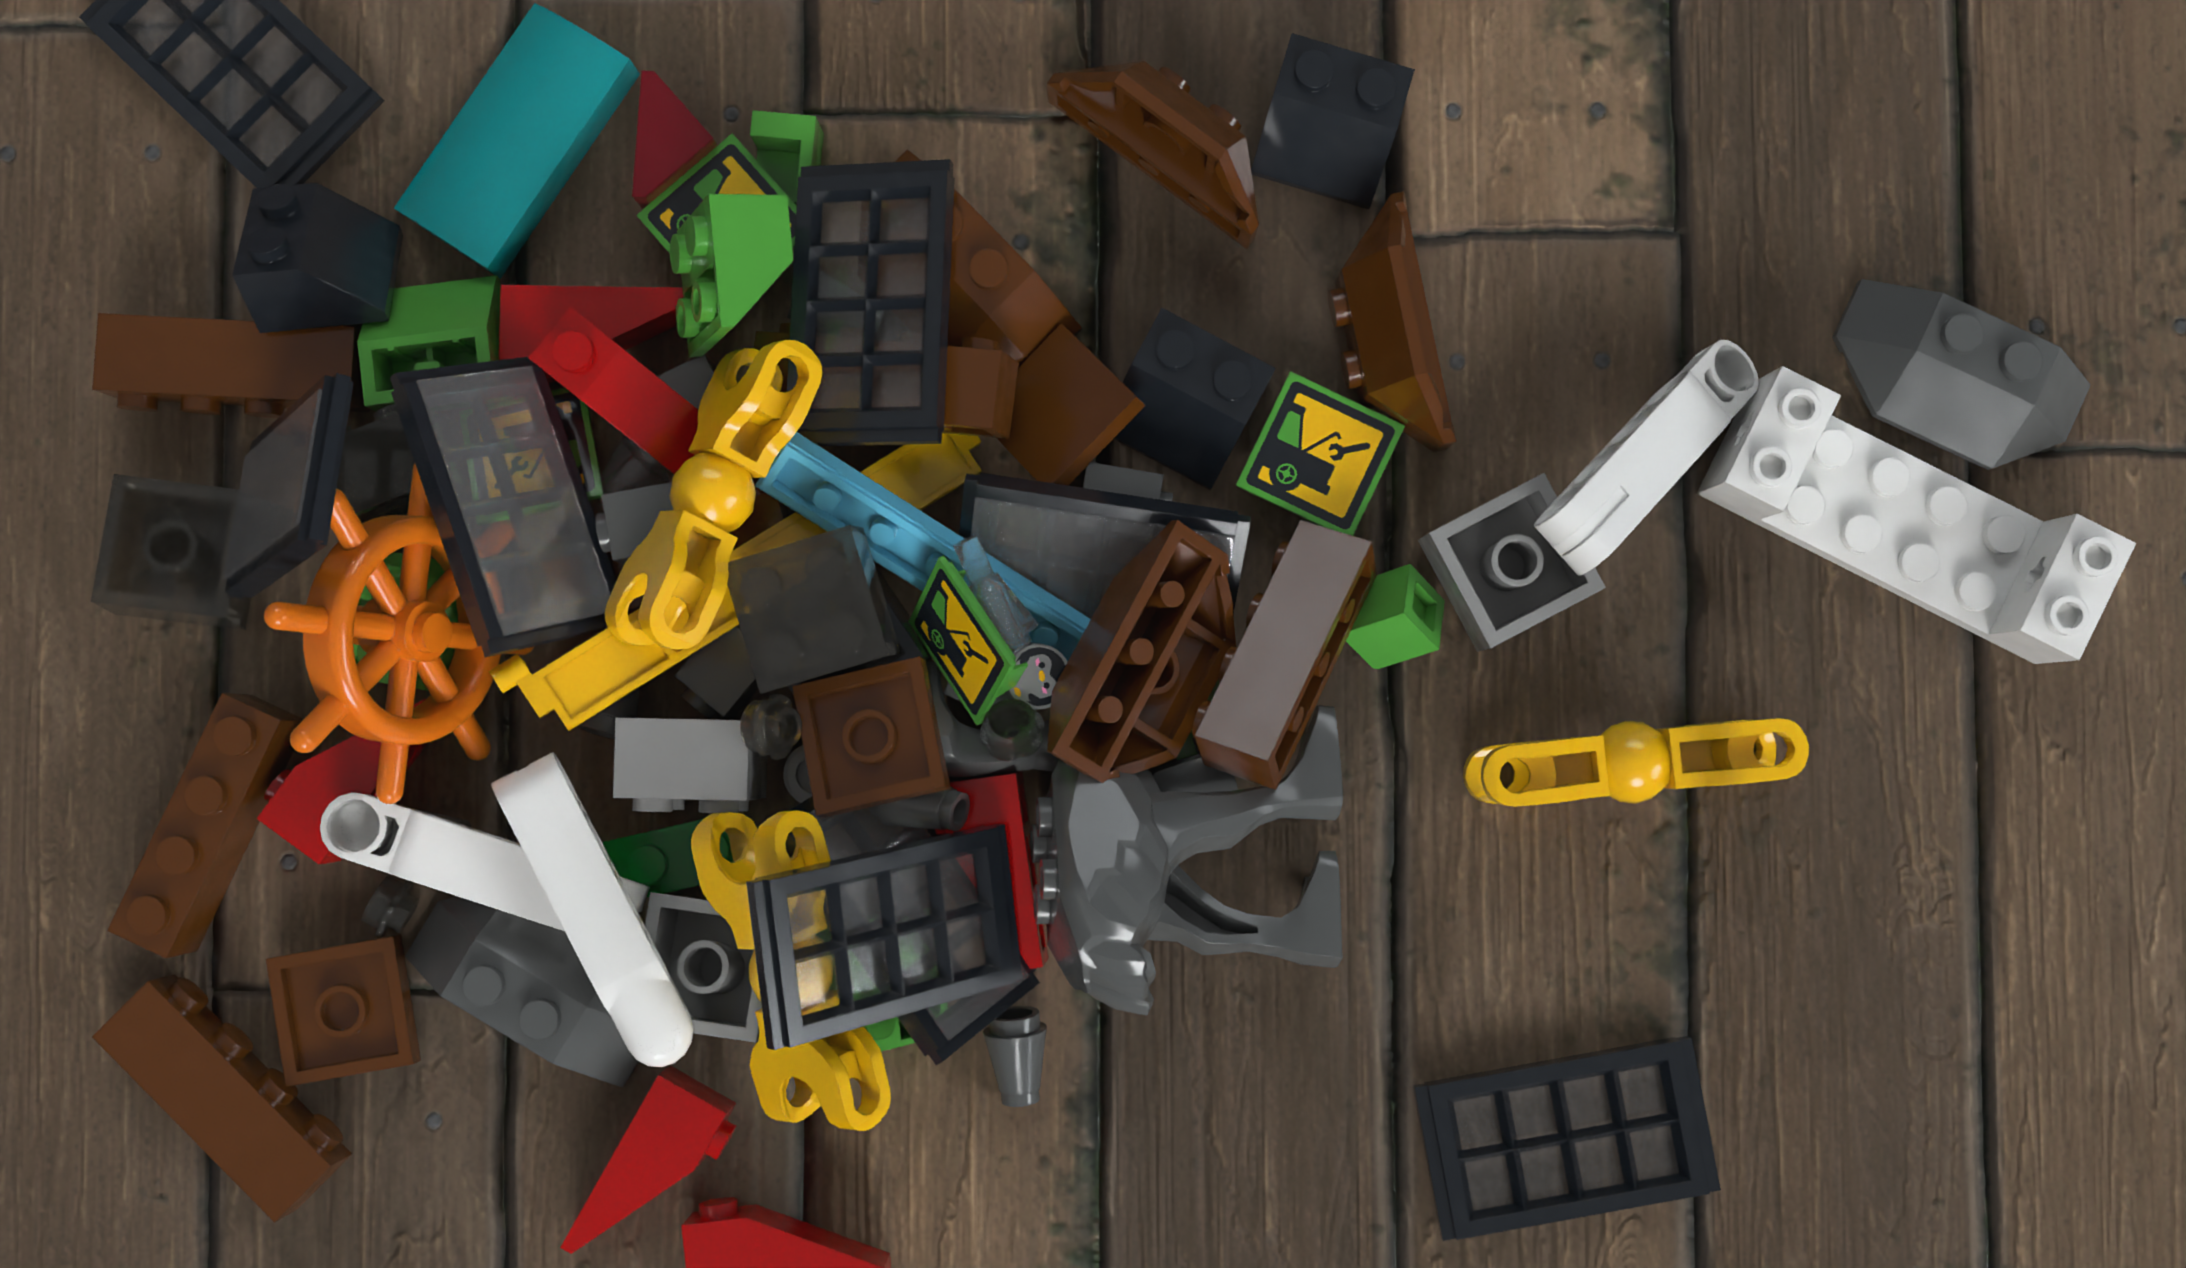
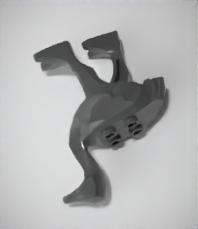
(1116, 853)

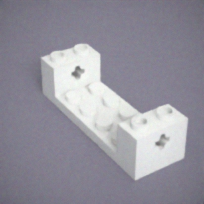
(1913, 525)

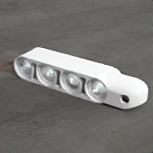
(1648, 456)
(442, 856)
(596, 911)

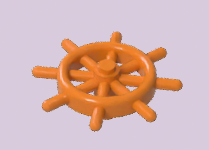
(401, 633)

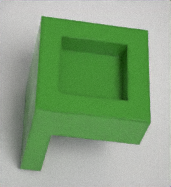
(786, 145)
(1398, 619)

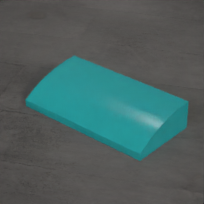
(518, 139)

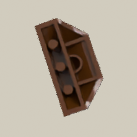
(1166, 136)
(995, 289)
(1390, 330)
(1145, 659)

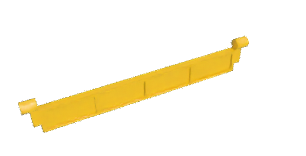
(609, 669)

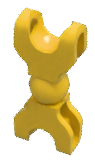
(711, 495)
(1636, 762)
(819, 1066)

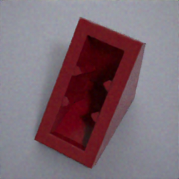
(666, 140)

